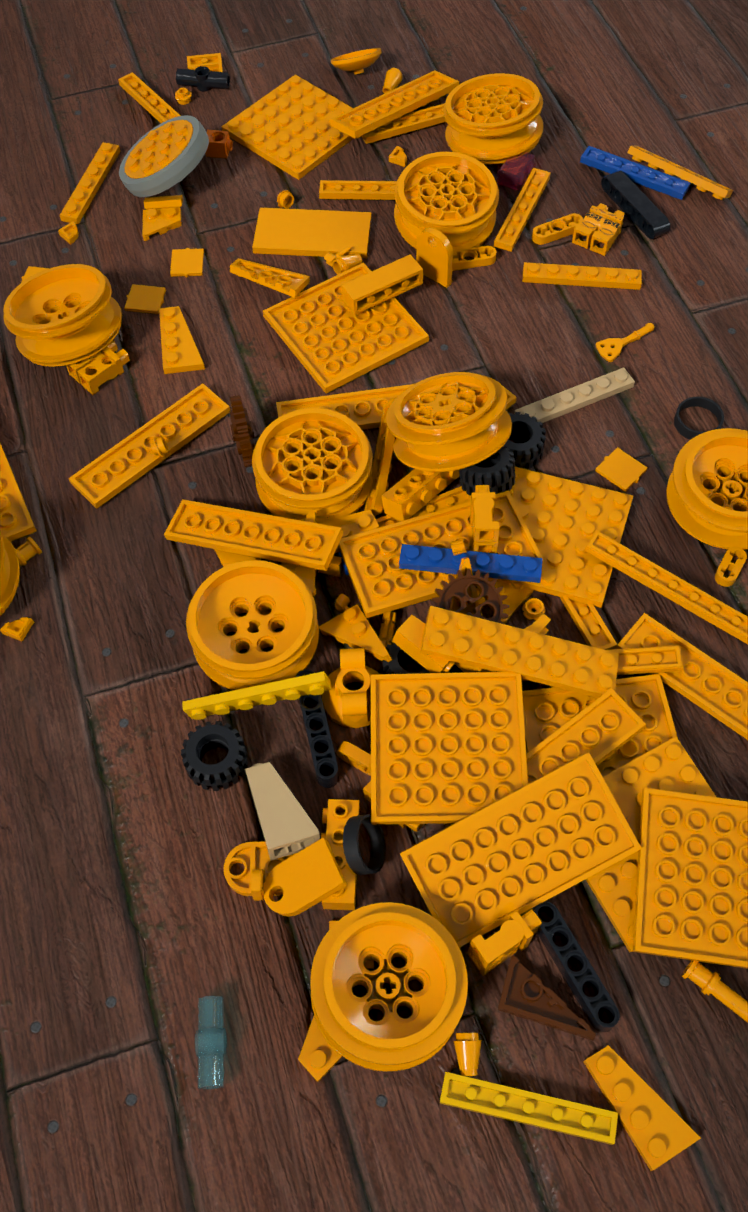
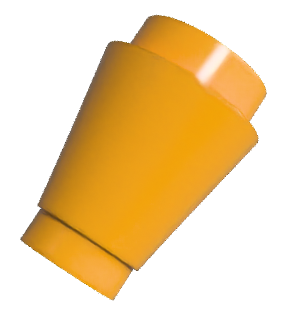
(392, 80)
(346, 262)
(468, 1053)

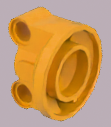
(347, 706)

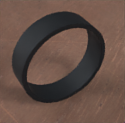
(697, 402)
(351, 845)

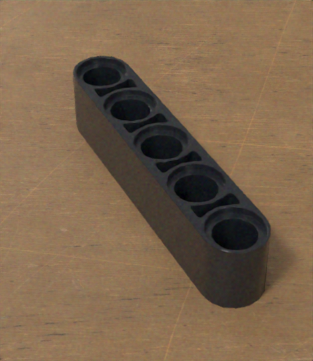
(635, 204)
(319, 738)
(576, 980)

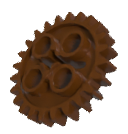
(242, 430)
(458, 588)

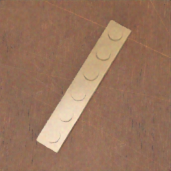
(579, 396)

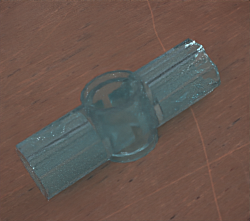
(211, 1042)

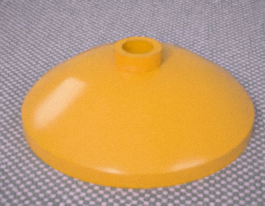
(356, 60)

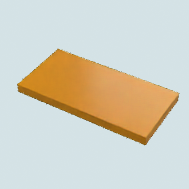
(311, 232)

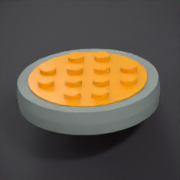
(164, 156)

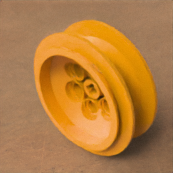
(449, 421)
(711, 488)
(431, 957)

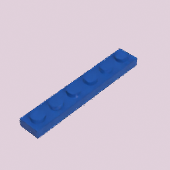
(635, 172)
(497, 565)

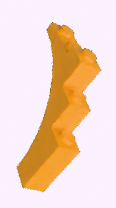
(410, 637)

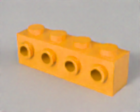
(382, 284)
(415, 491)
(336, 817)

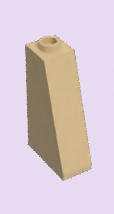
(281, 817)

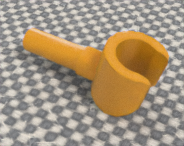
(329, 257)
(458, 547)
(342, 602)

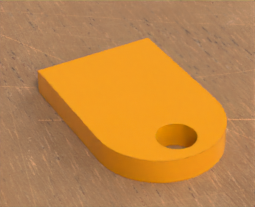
(434, 256)
(253, 856)
(305, 879)

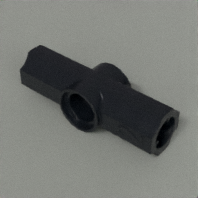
(203, 78)

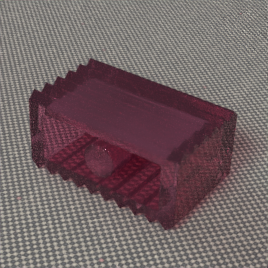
(516, 170)

